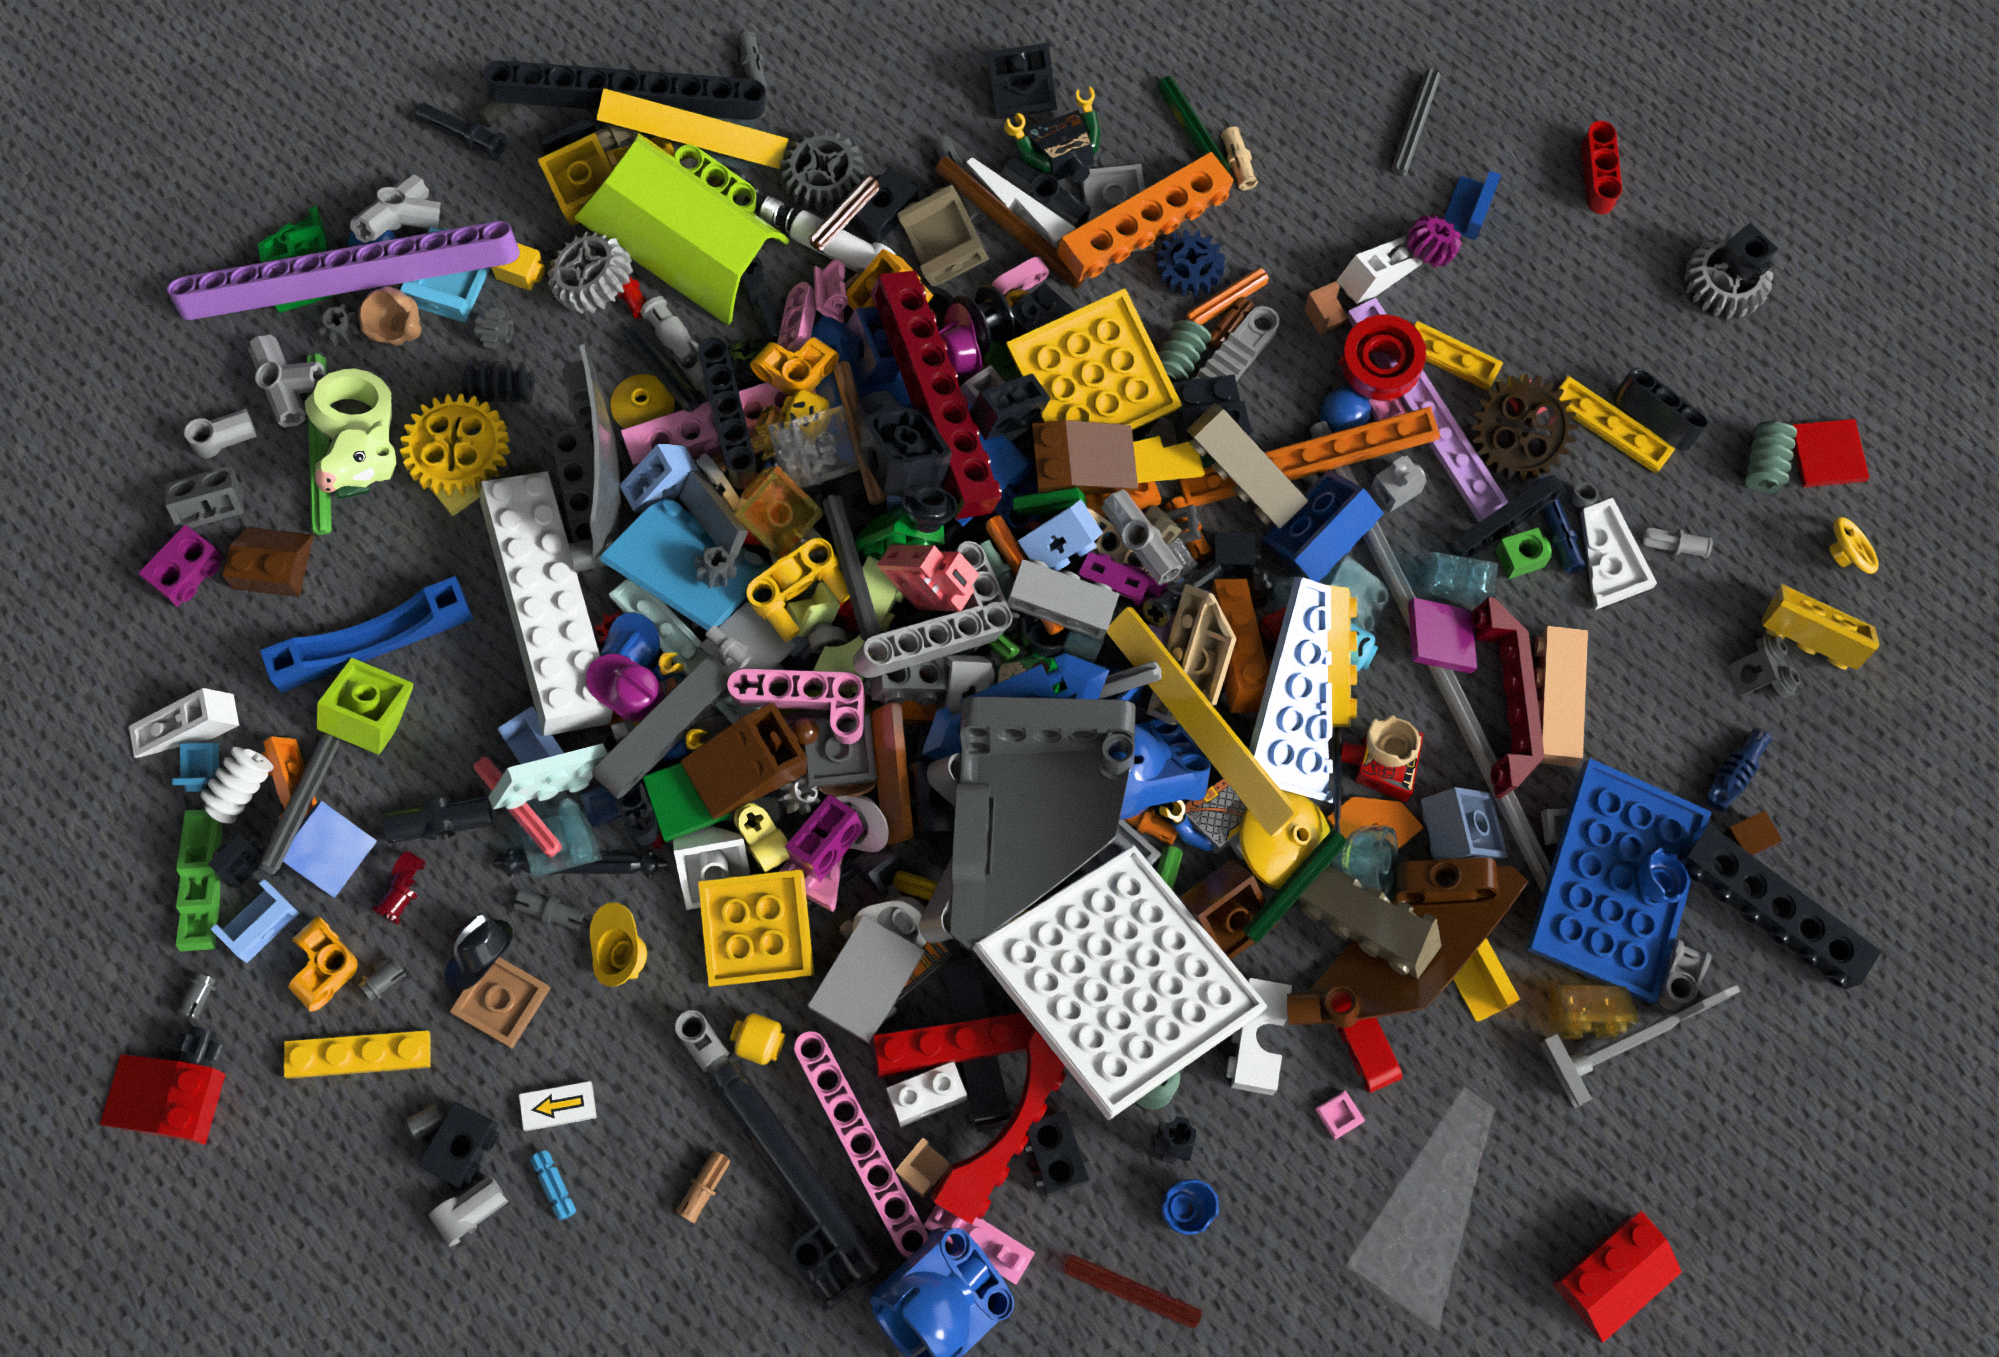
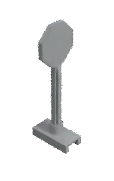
(1571, 1068)

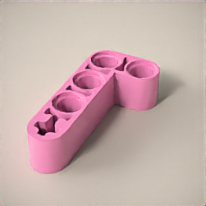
(795, 697)

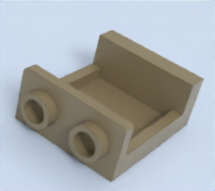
(942, 235)

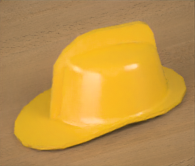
(615, 945)

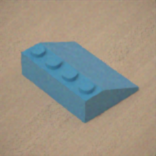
(661, 555)

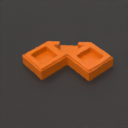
(1368, 811)

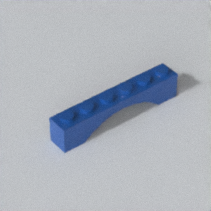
(317, 656)

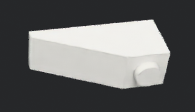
(1377, 269)
(188, 720)

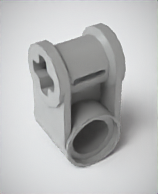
(1685, 971)

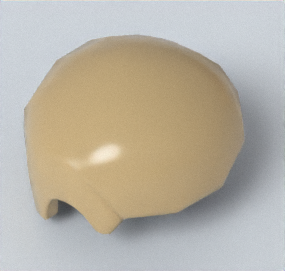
(1393, 742)

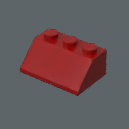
(1619, 1275)

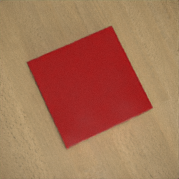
(1829, 453)

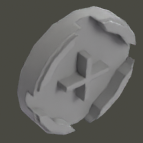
(717, 480)

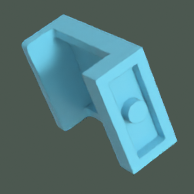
(447, 294)

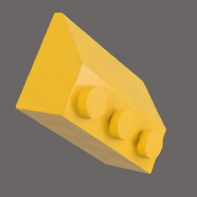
(1820, 628)

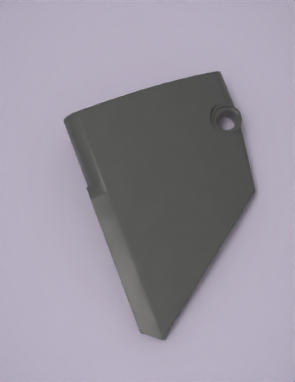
(601, 470)

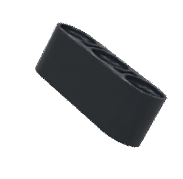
(1660, 409)

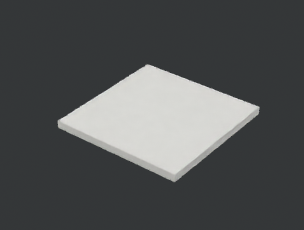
(1120, 980)

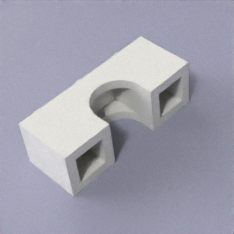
(1252, 1066)

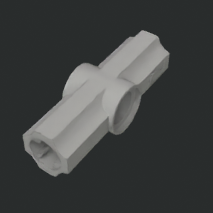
(1153, 550)

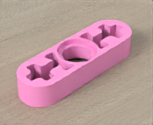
(797, 317)

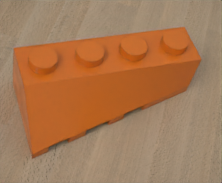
(1250, 659)

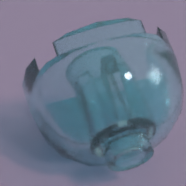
(1369, 856)

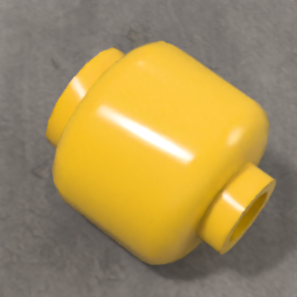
(758, 1039)

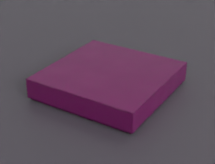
(1442, 635)

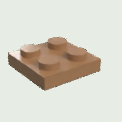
(501, 1002)

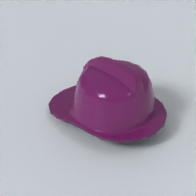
(961, 341)
(624, 686)

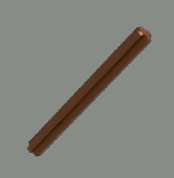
(1005, 218)

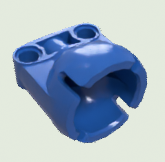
(1164, 769)
(941, 1297)

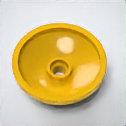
(1279, 856)

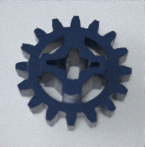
(1178, 268)

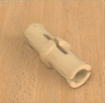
(1239, 158)

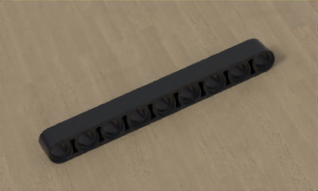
(642, 84)

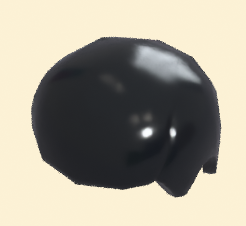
(1037, 640)

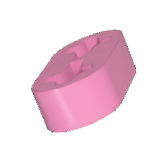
(1022, 276)

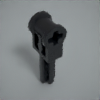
(759, 300)

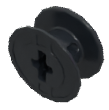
(990, 317)

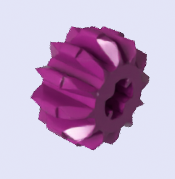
(1433, 240)

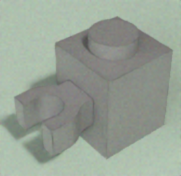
(1399, 483)

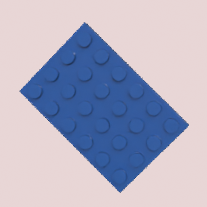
(1592, 902)

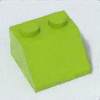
(363, 706)

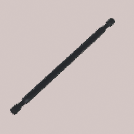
(1337, 777)

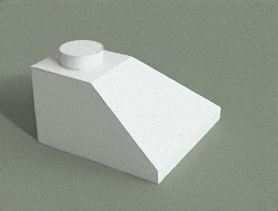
(708, 856)

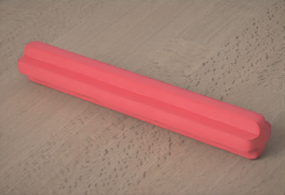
(523, 814)

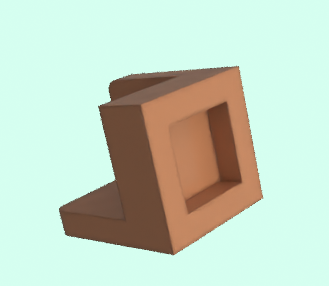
(1325, 308)

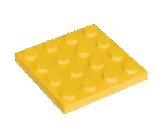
(1097, 366)

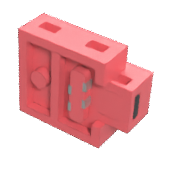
(929, 576)

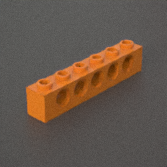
(1204, 174)

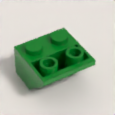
(893, 529)

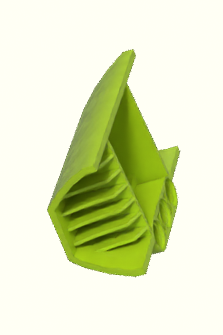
(680, 223)

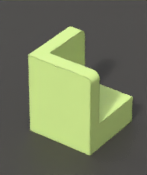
(814, 611)

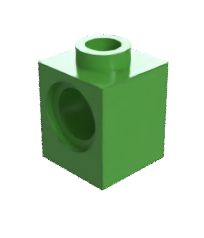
(1517, 564)

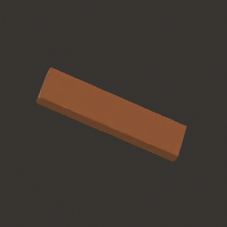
(892, 771)

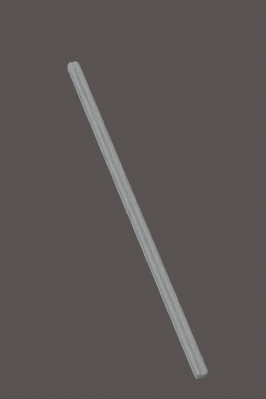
(1453, 695)

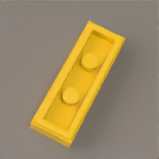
(1459, 357)

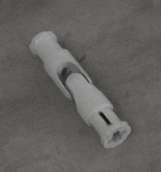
(676, 337)

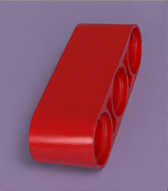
(1603, 155)
(1370, 1052)

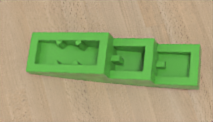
(199, 884)

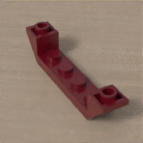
(1498, 625)

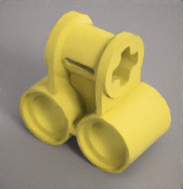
(763, 840)

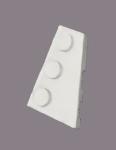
(1612, 555)

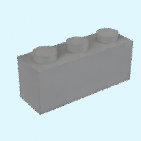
(1062, 598)

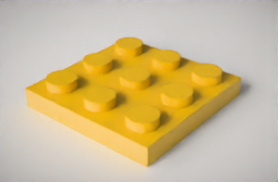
(756, 928)

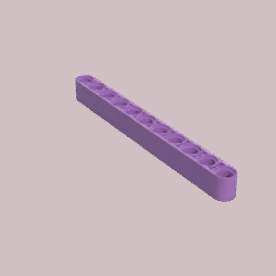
(344, 270)

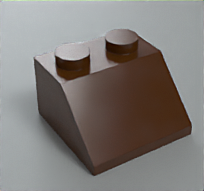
(268, 561)
(1225, 905)

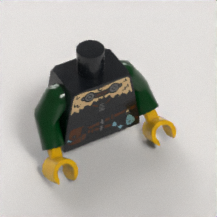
(1061, 145)

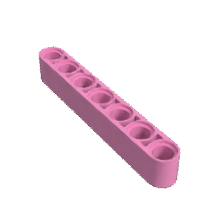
(854, 1128)

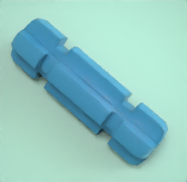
(553, 1185)

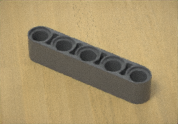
(663, 727)

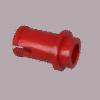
(633, 297)

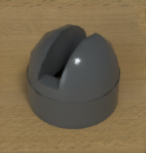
(1587, 489)

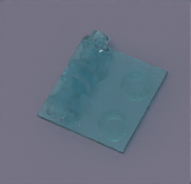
(1371, 593)
(573, 832)

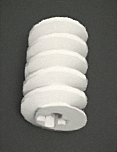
(236, 784)

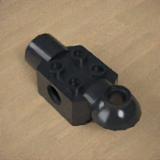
(906, 458)

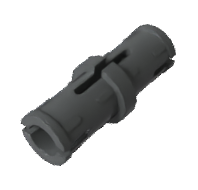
(751, 60)
(550, 910)

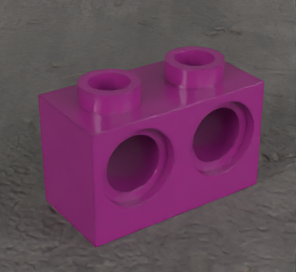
(175, 561)
(824, 838)

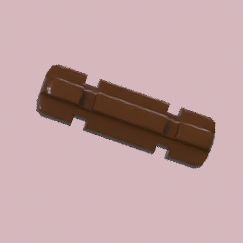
(1230, 322)

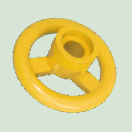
(1852, 548)

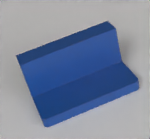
(1471, 204)

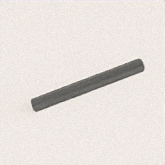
(851, 567)
(298, 804)

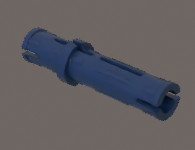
(1562, 536)

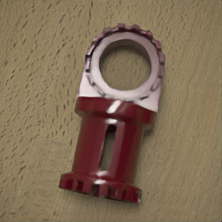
(399, 894)

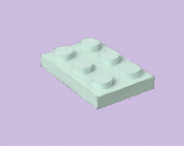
(546, 777)

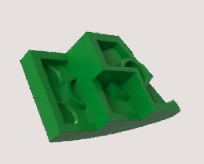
(293, 241)

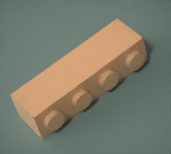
(1561, 693)

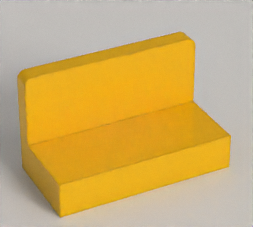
(1485, 984)

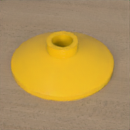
(629, 412)

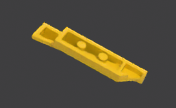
(1166, 463)

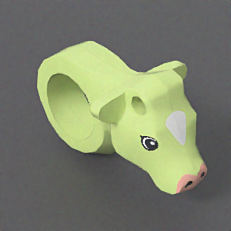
(360, 442)

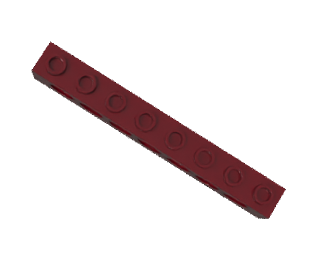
(935, 388)

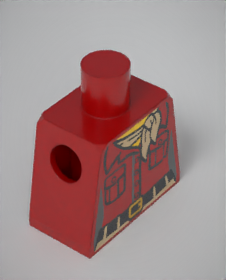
(1391, 781)

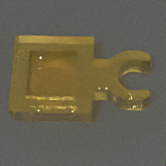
(768, 416)

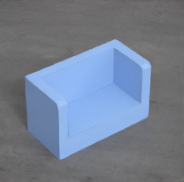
(526, 738)
(257, 923)

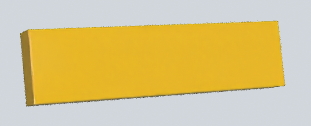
(1615, 426)

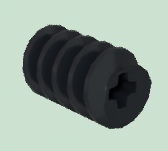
(498, 383)

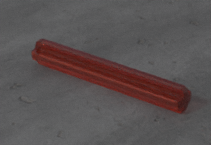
(1132, 1291)

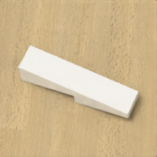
(1029, 210)

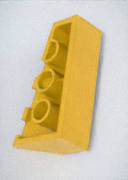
(1341, 643)

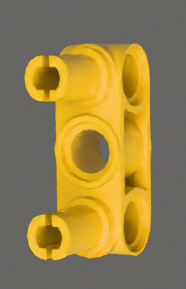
(790, 578)

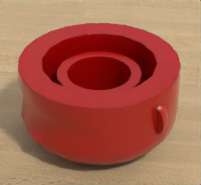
(1389, 336)

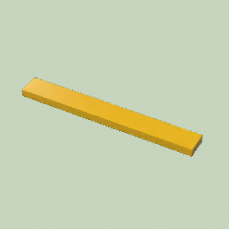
(1204, 724)

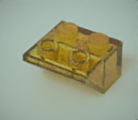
(1591, 1011)

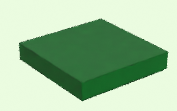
(677, 803)

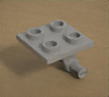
(746, 643)

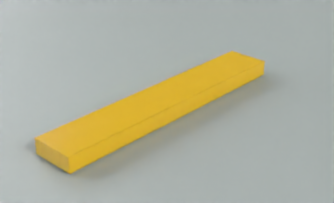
(691, 128)

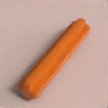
(1228, 297)

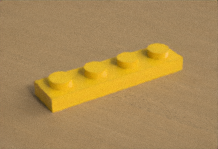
(357, 1054)

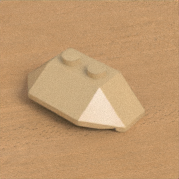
(1201, 646)

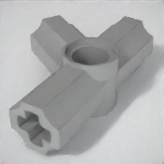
(397, 207)
(283, 381)

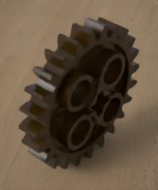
(1530, 399)

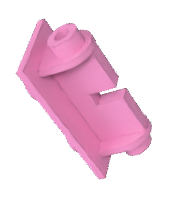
(830, 290)

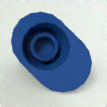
(634, 638)

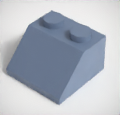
(1463, 825)

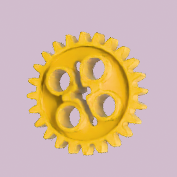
(425, 443)

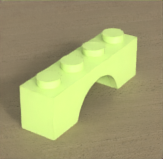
(883, 596)

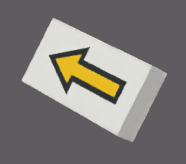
(557, 1106)

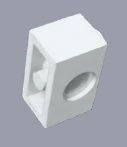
(927, 1094)

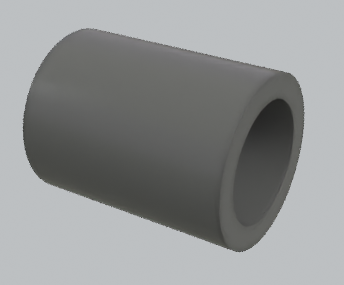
(425, 1121)

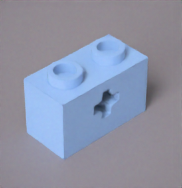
(658, 476)
(1074, 525)

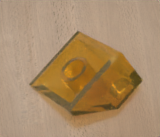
(776, 511)

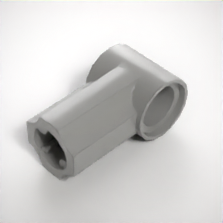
(221, 432)
(463, 1213)

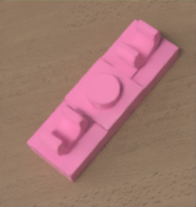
(1004, 1252)

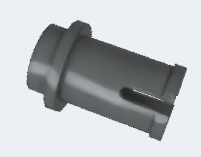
(382, 979)
(196, 995)

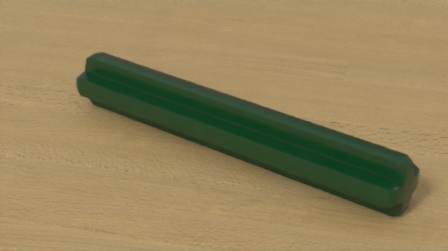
(1189, 119)
(1295, 886)

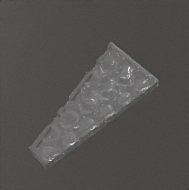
(1422, 1224)

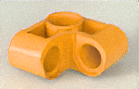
(780, 366)
(318, 981)

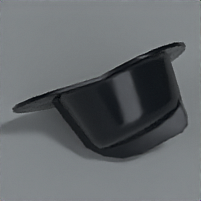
(475, 949)

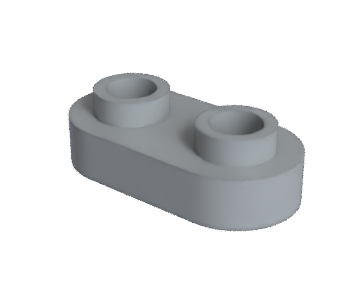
(828, 636)

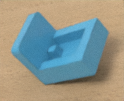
(197, 765)

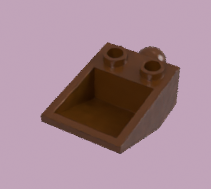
(741, 767)

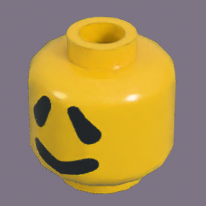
(803, 403)

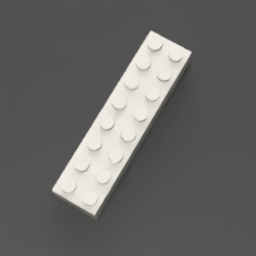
(543, 600)

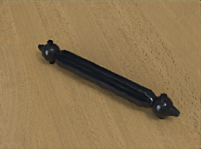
(610, 864)

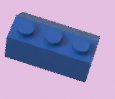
(1324, 527)

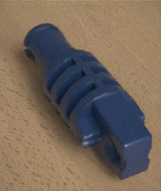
(1737, 771)

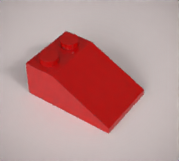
(163, 1098)

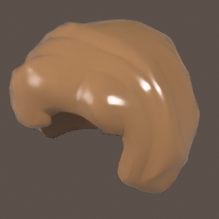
(389, 317)

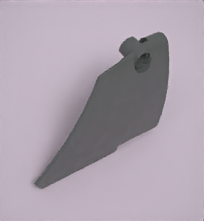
(1032, 800)

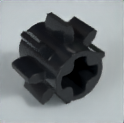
(197, 1046)

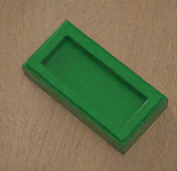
(1047, 501)

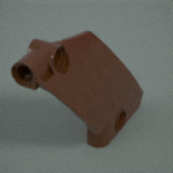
(1465, 918)

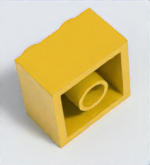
(576, 174)

